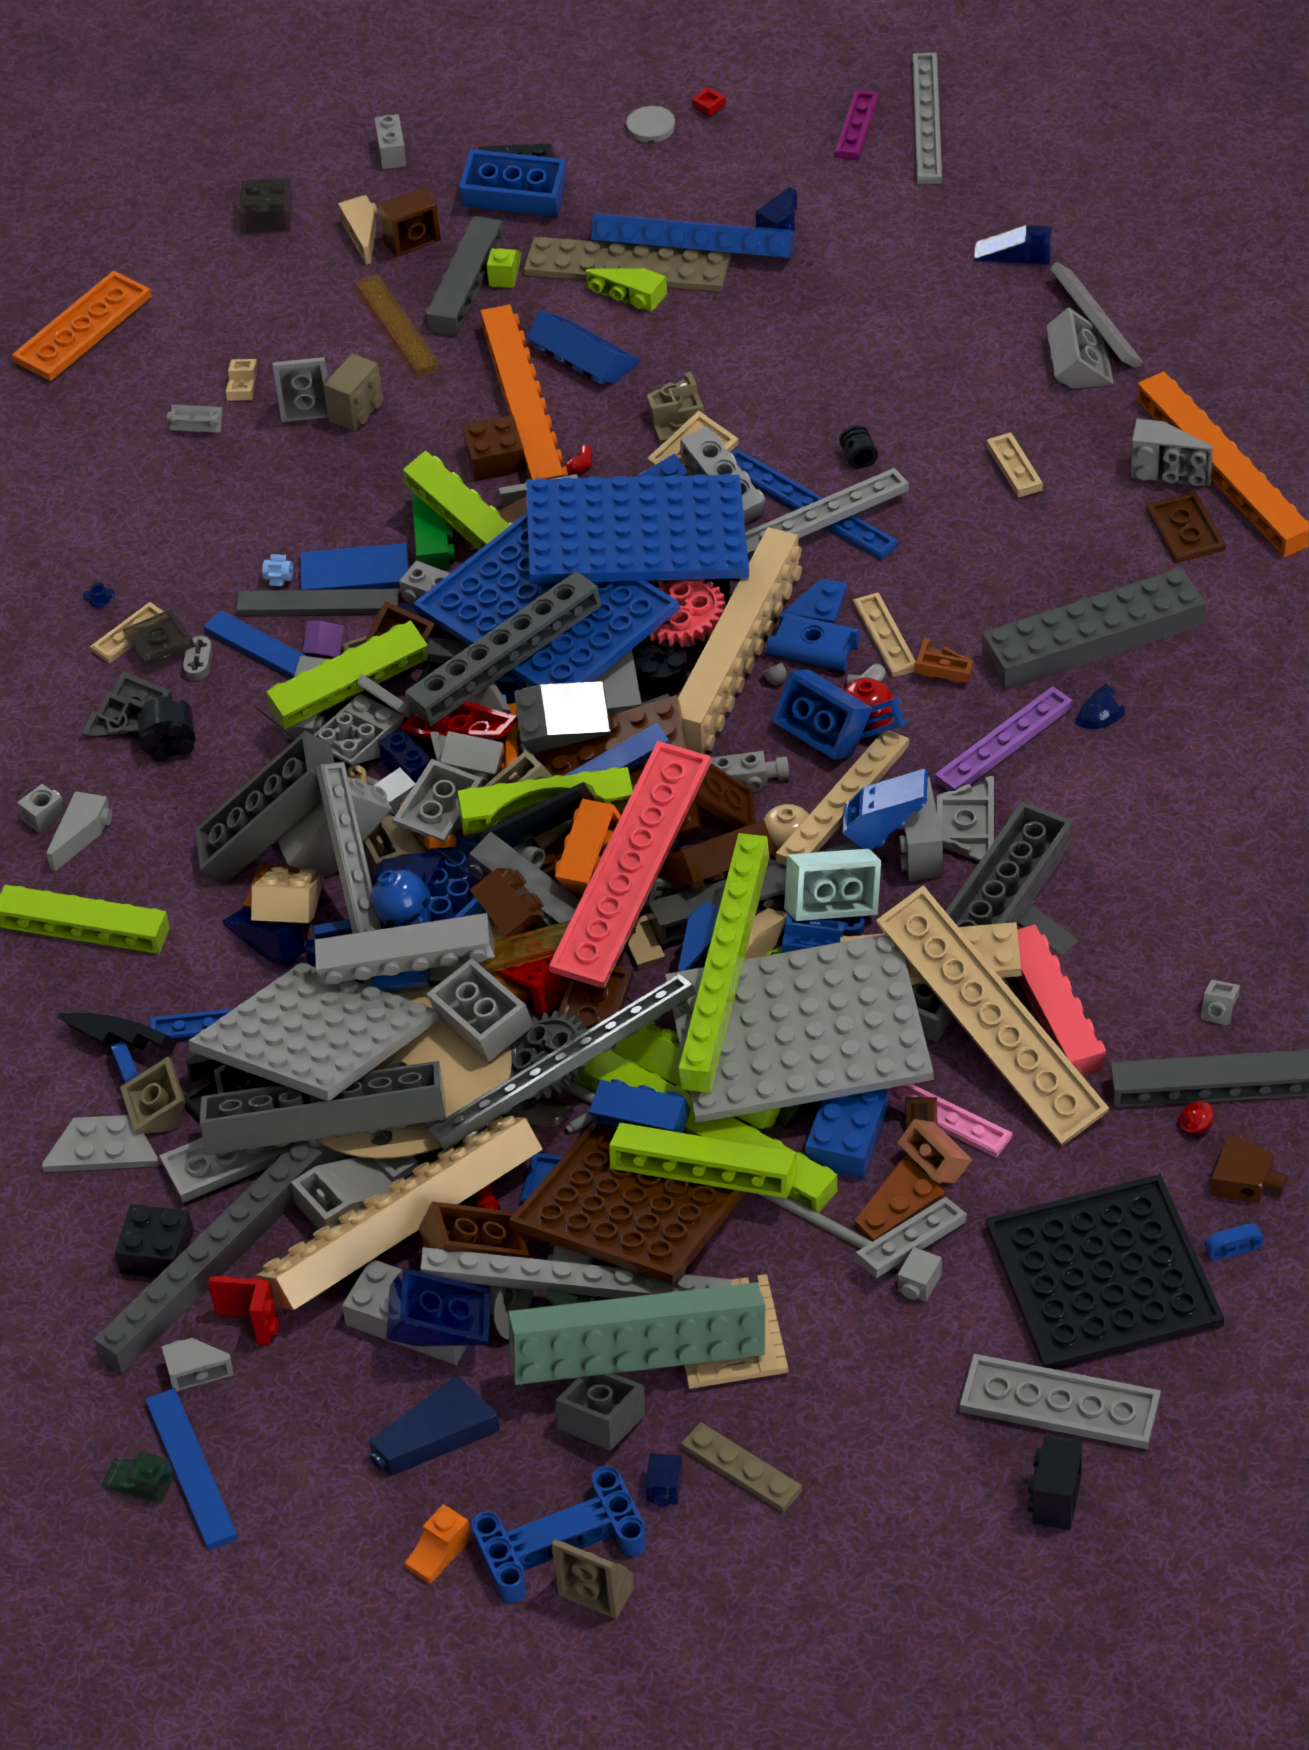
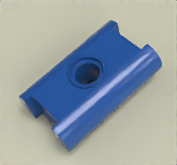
(813, 642)

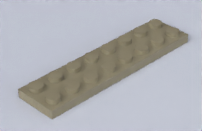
(681, 267)

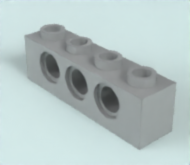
(701, 445)

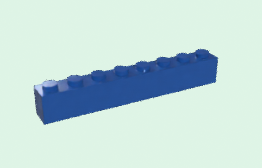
(693, 235)

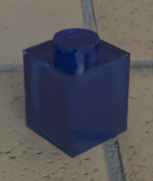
(664, 1479)

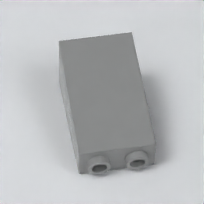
(309, 840)

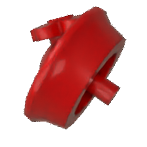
(1196, 1118)

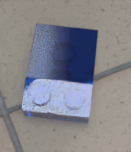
(437, 1311)

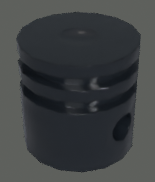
(857, 445)

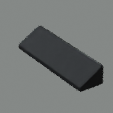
(542, 816)

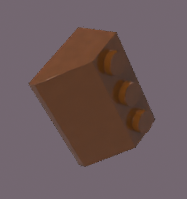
(471, 1230)

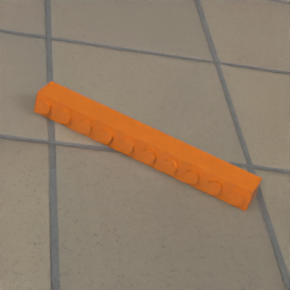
(522, 392)
(1230, 468)

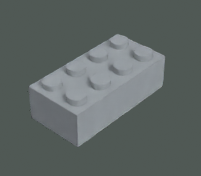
(368, 1309)

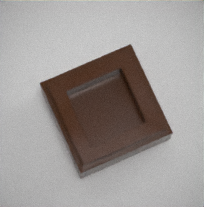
(921, 1109)

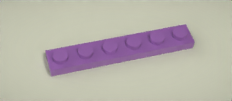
(1004, 740)

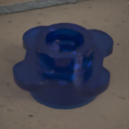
(98, 595)

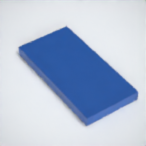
(354, 568)

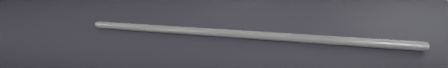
(788, 1204)

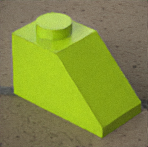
(503, 267)

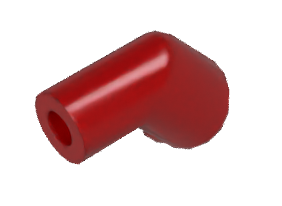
(580, 463)

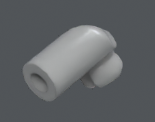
(875, 671)

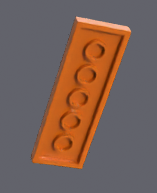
(81, 325)

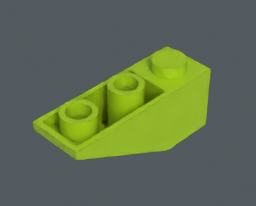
(631, 285)

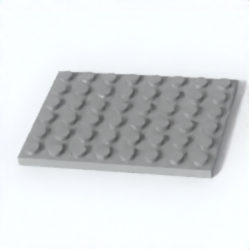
(813, 1029)

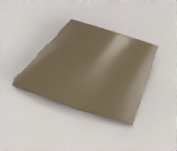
(673, 406)

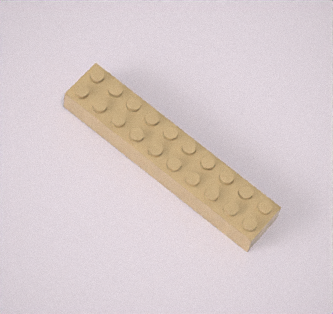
(739, 638)
(399, 1211)

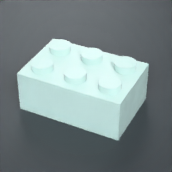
(832, 884)

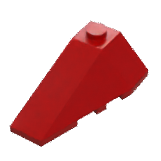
(467, 720)

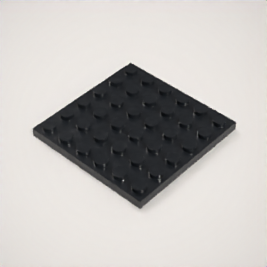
(1103, 1272)

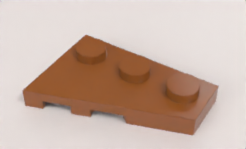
(898, 1199)

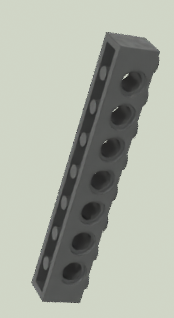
(503, 648)

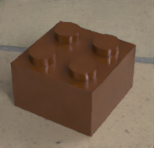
(410, 222)
(494, 447)
(508, 901)

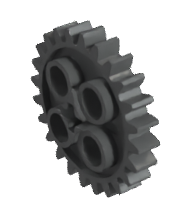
(542, 1040)

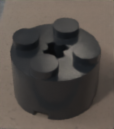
(660, 667)
(166, 728)

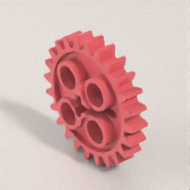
(698, 613)

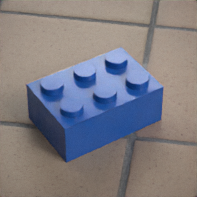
(821, 714)
(848, 1132)

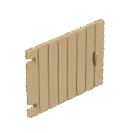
(732, 1370)

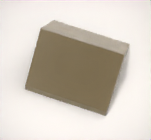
(155, 1099)

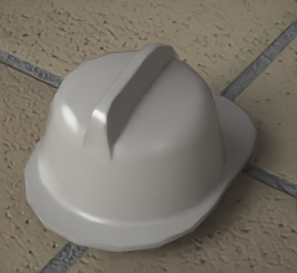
(504, 1300)

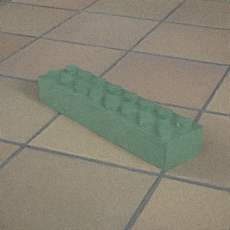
(636, 1333)

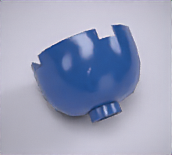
(398, 896)

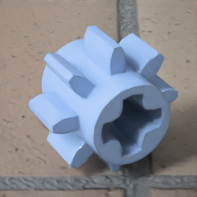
(277, 570)

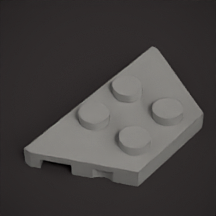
(967, 819)
(100, 1144)

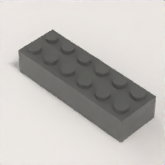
(262, 808)

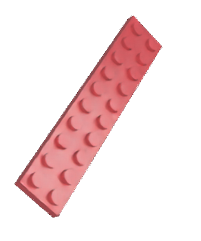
(630, 865)

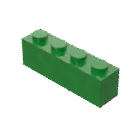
(432, 536)

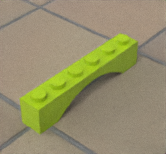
(490, 805)

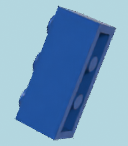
(638, 1106)

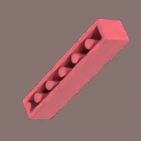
(1054, 1003)

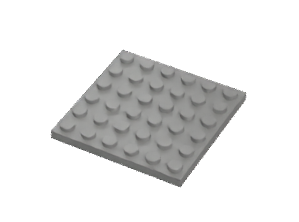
(313, 1032)

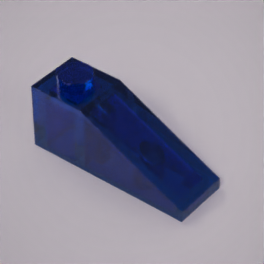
(1022, 245)
(271, 939)

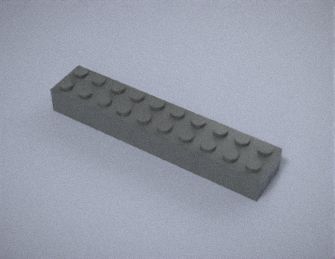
(1002, 888)

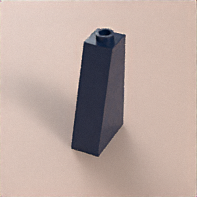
(434, 1427)

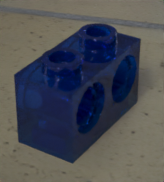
(402, 752)

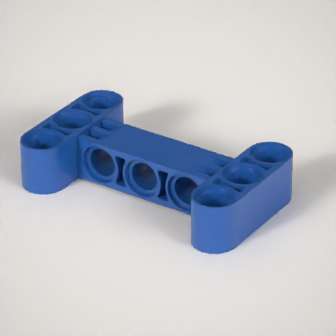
(576, 1526)

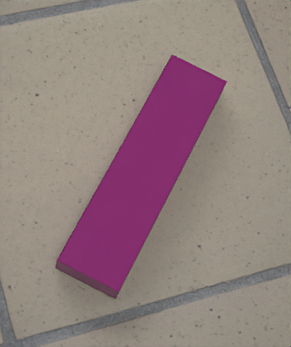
(856, 124)

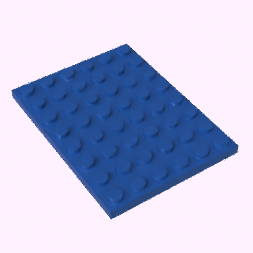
(636, 528)
(498, 585)

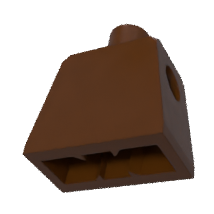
(1245, 1172)

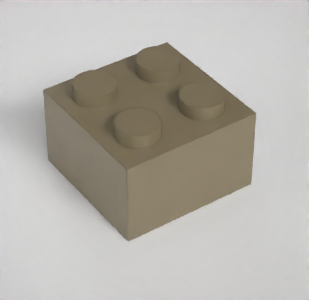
(353, 392)

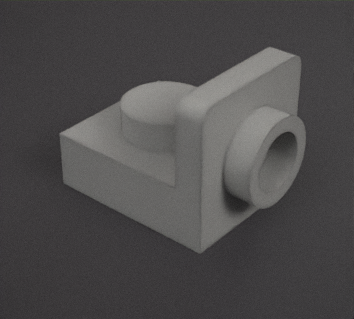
(1219, 1002)

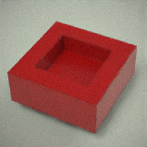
(708, 101)

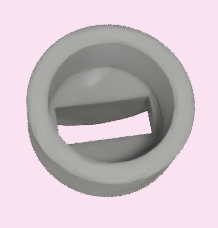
(776, 674)

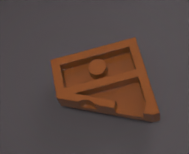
(943, 664)

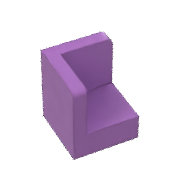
(323, 638)

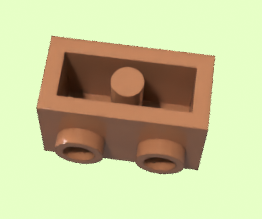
(934, 1151)

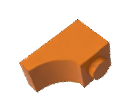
(439, 1544)

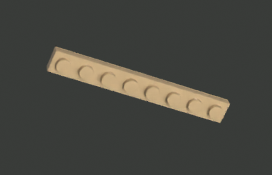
(830, 811)

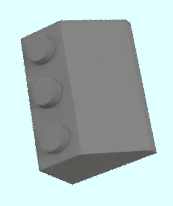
(1078, 352)

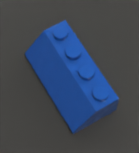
(513, 182)
(581, 348)

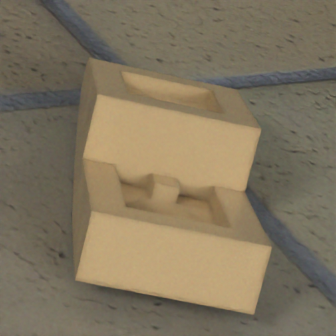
(241, 379)

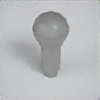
(580, 1122)

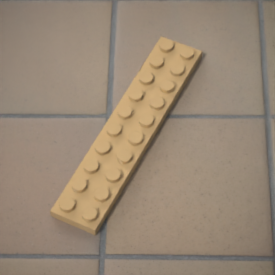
(992, 1016)

